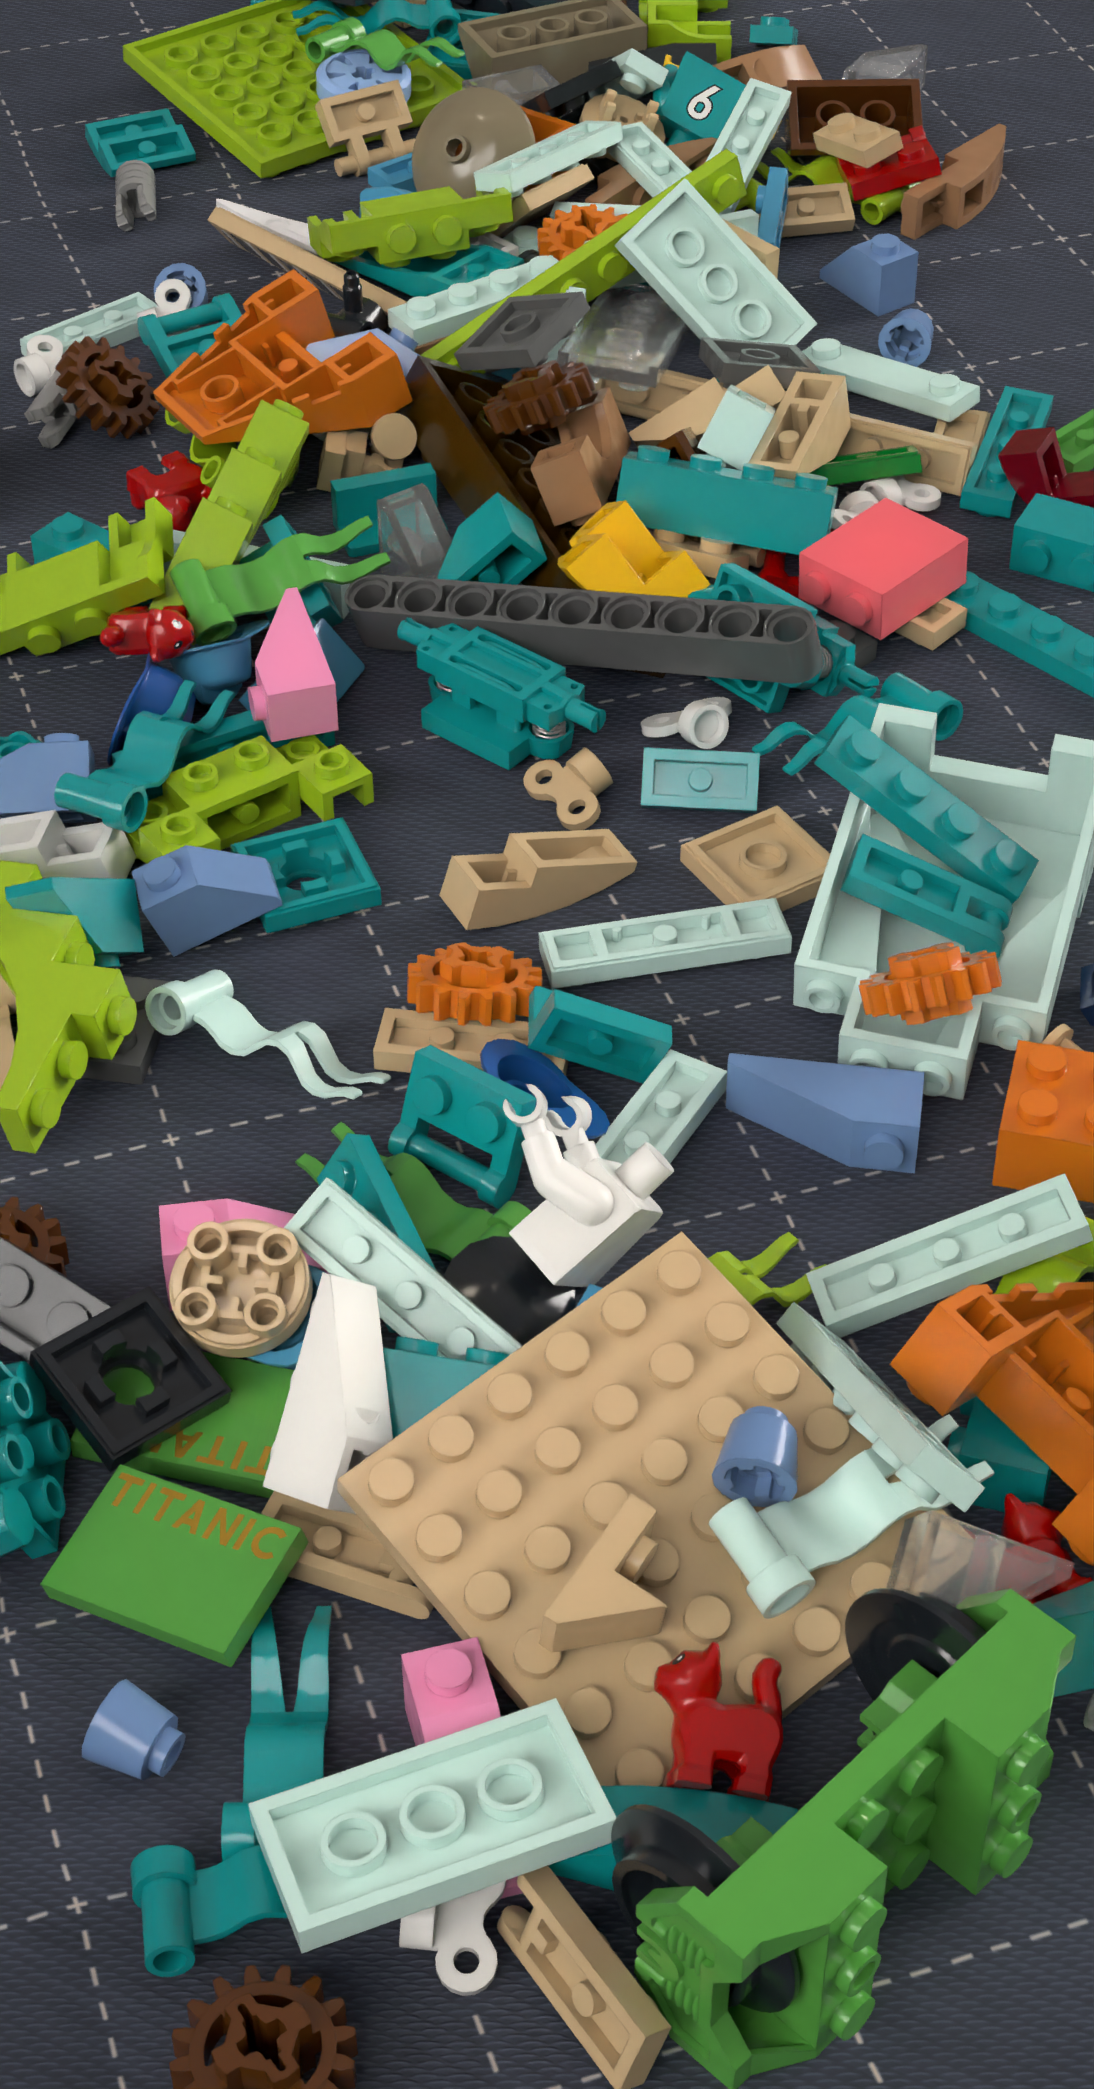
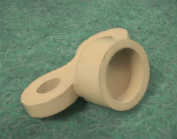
(570, 787)

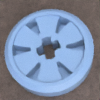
(355, 71)

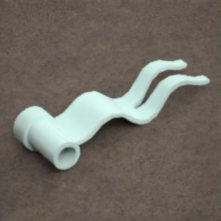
(210, 1003)
(820, 1528)

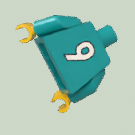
(695, 99)

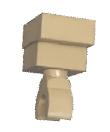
(345, 457)

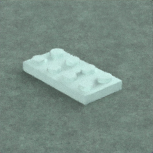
(711, 273)
(431, 1824)

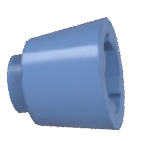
(191, 277)
(907, 337)
(758, 1458)
(133, 1734)

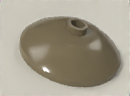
(484, 123)

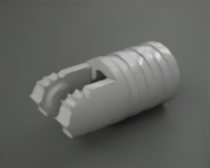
(132, 202)
(53, 411)

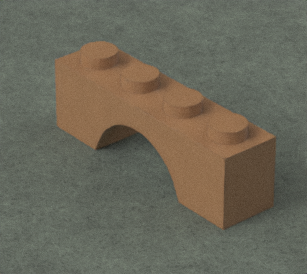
(582, 468)

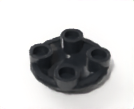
(509, 1287)

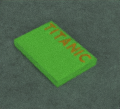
(223, 1448)
(175, 1564)

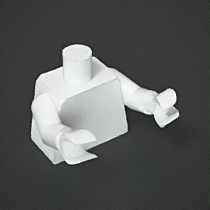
(591, 1203)

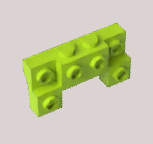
(677, 23)
(411, 226)
(78, 590)
(247, 794)

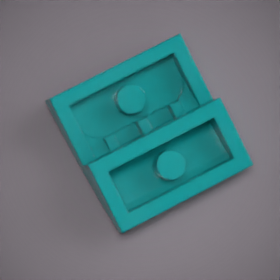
(141, 137)

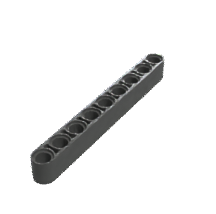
(600, 626)

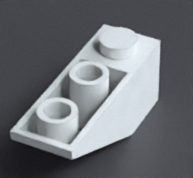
(335, 1397)

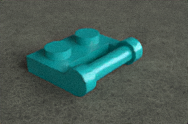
(175, 349)
(470, 1107)

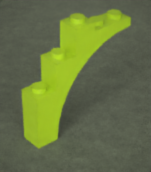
(242, 493)
(62, 1010)

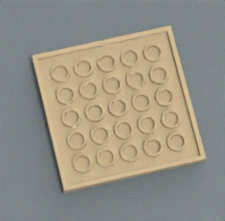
(536, 1456)

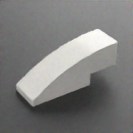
(63, 851)

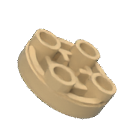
(240, 1287)

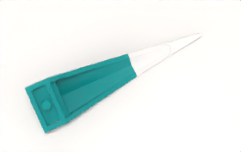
(419, 278)

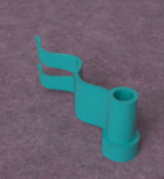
(434, 15)
(895, 691)
(146, 762)
(280, 1745)
(195, 1905)

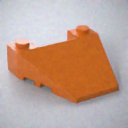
(269, 361)
(1030, 1366)

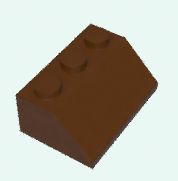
(814, 102)

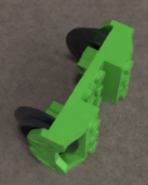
(774, 1938)

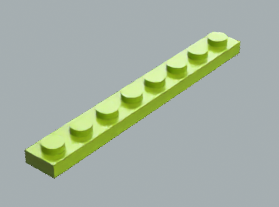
(598, 262)

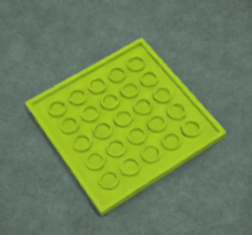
(256, 87)

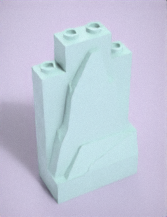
(854, 939)

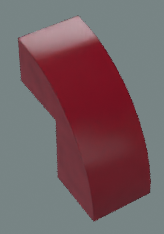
(1036, 465)

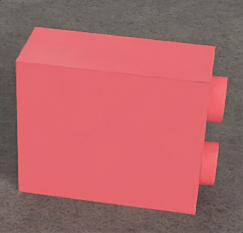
(883, 568)

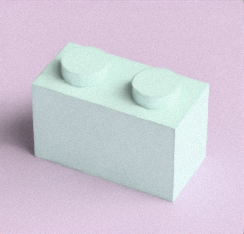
(736, 428)

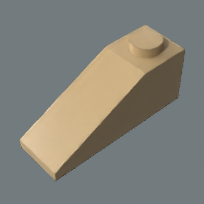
(806, 425)

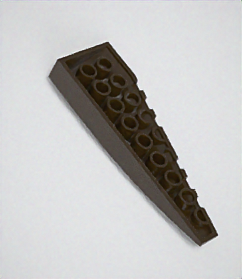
(478, 462)

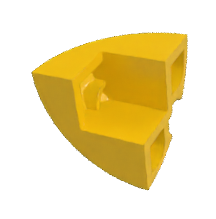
(623, 557)

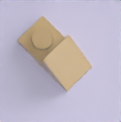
(601, 1596)

